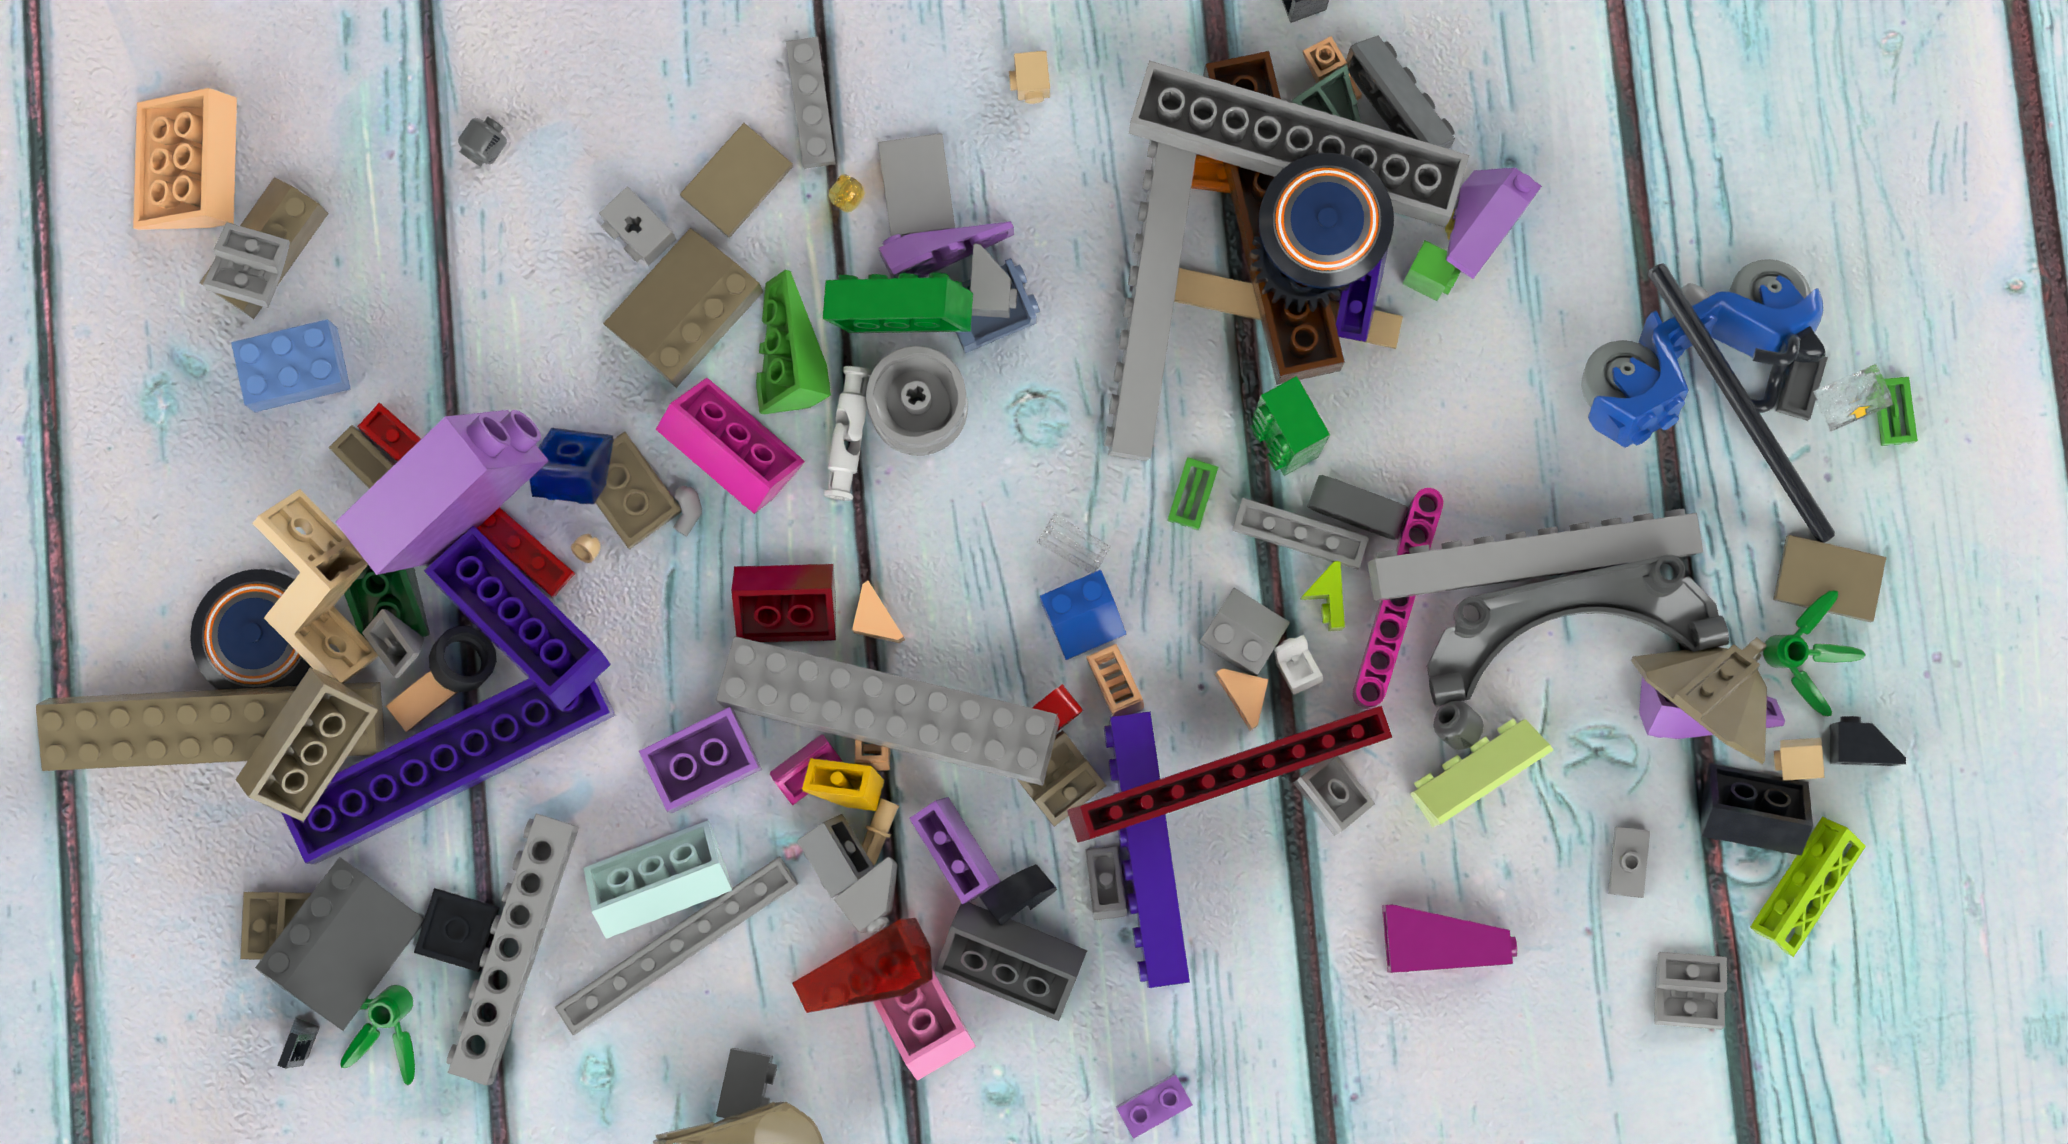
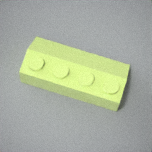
(1480, 771)

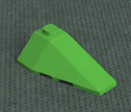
(793, 362)

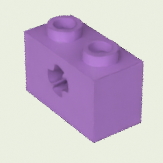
(1154, 1105)

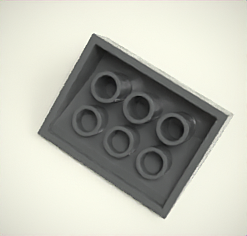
(340, 944)

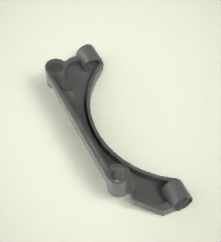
(1623, 590)

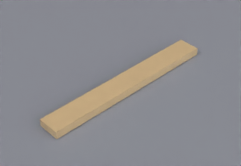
(1239, 299)

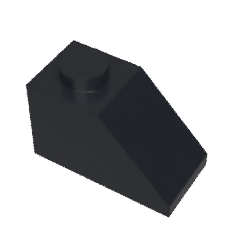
(1861, 744)

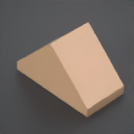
(873, 618)
(1245, 693)

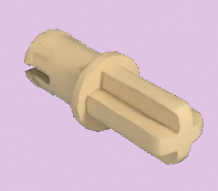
(879, 829)

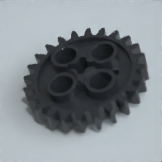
(1286, 287)

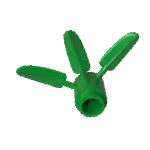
(1793, 651)
(385, 1012)

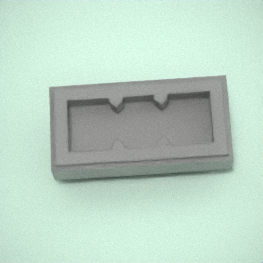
(1629, 862)

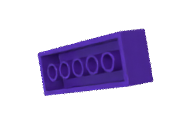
(517, 618)

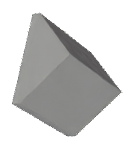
(1334, 794)

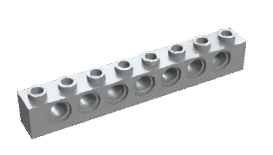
(461, 1057)

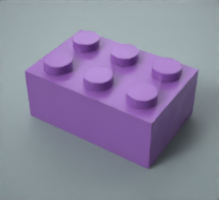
(700, 760)

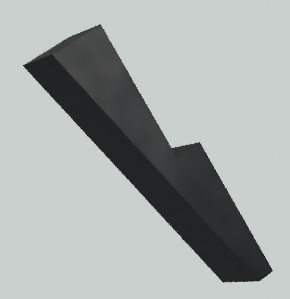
(298, 1044)

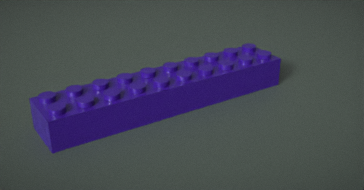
(441, 764)

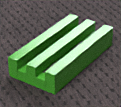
(1908, 412)
(1184, 520)

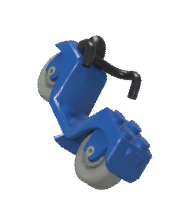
(1763, 315)

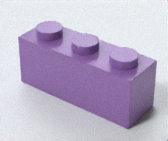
(955, 850)

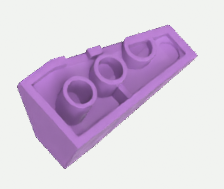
(1486, 213)
(935, 250)
(1665, 719)

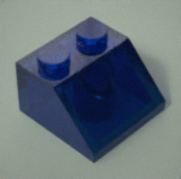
(575, 466)

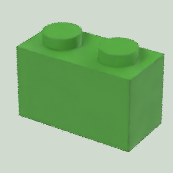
(1431, 272)

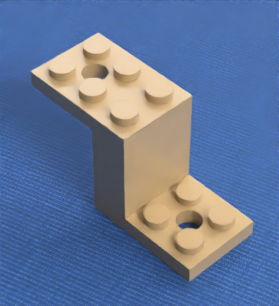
(327, 569)

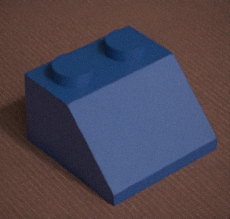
(1083, 614)

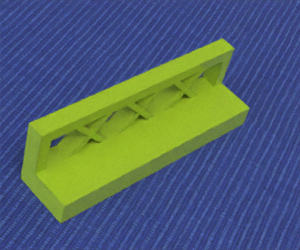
(1806, 882)

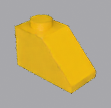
(844, 783)

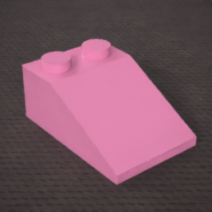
(925, 1028)

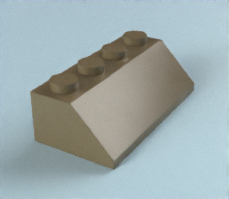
(284, 214)
(306, 745)

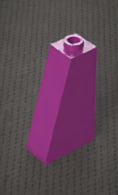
(1433, 941)

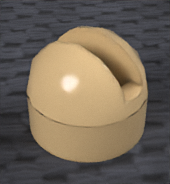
(586, 548)

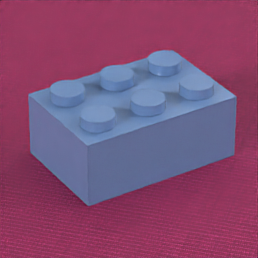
(290, 365)

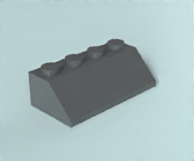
(1394, 93)
(1010, 960)

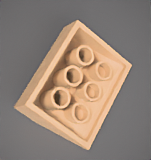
(185, 161)

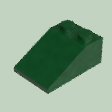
(390, 591)

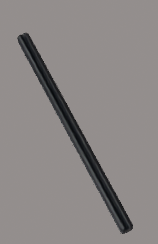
(1741, 402)

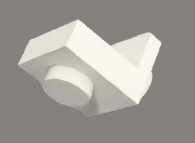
(1297, 664)

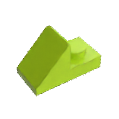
(1329, 587)

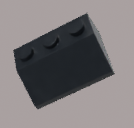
(1756, 809)

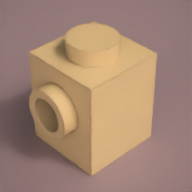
(1030, 76)
(1800, 759)

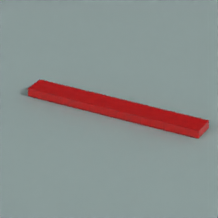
(499, 528)

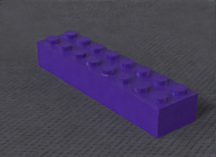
(1149, 857)

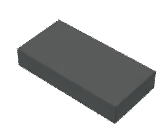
(1797, 392)

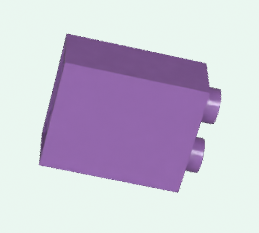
(443, 488)

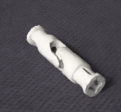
(848, 427)

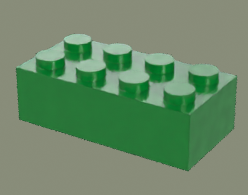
(898, 304)
(1289, 426)

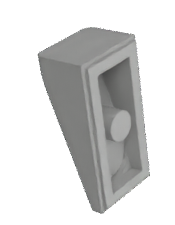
(1106, 883)

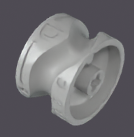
(935, 418)

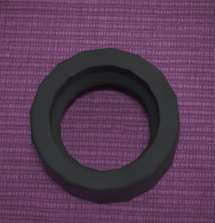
(452, 680)

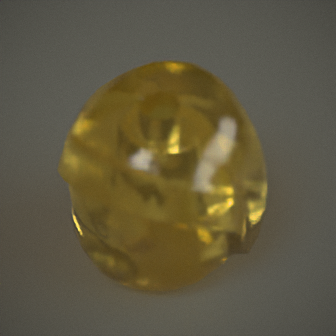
(846, 193)

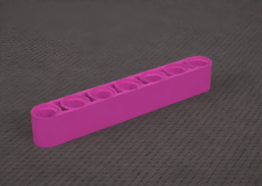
(1390, 613)

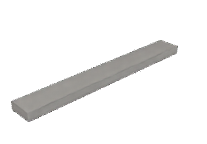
(676, 946)

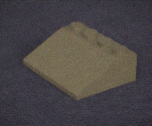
(684, 307)

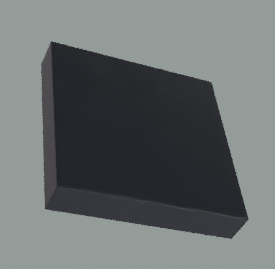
(456, 929)

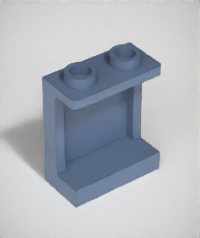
(989, 329)

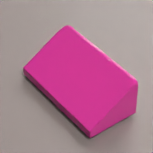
(792, 772)

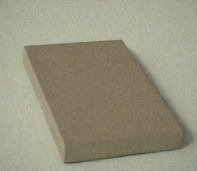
(736, 180)
(634, 495)
(1815, 567)

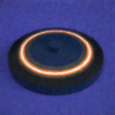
(1326, 220)
(235, 641)

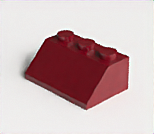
(784, 602)

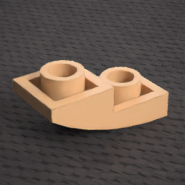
(1325, 59)
(419, 701)

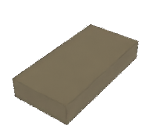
(361, 456)

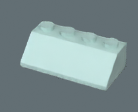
(656, 879)

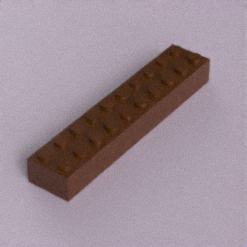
(1297, 342)

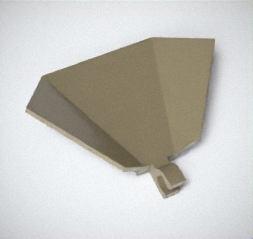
(1716, 690)

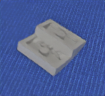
(247, 264)
(1690, 990)

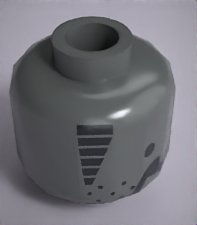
(482, 141)
(1458, 725)

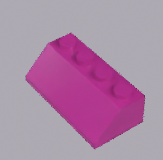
(729, 444)

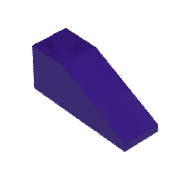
(1359, 303)

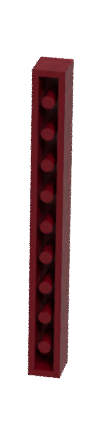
(1228, 774)

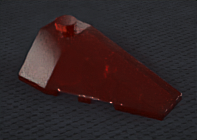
(873, 970)

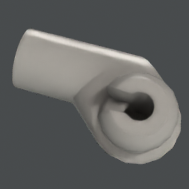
(690, 507)

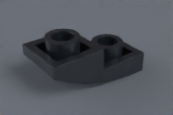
(1016, 892)

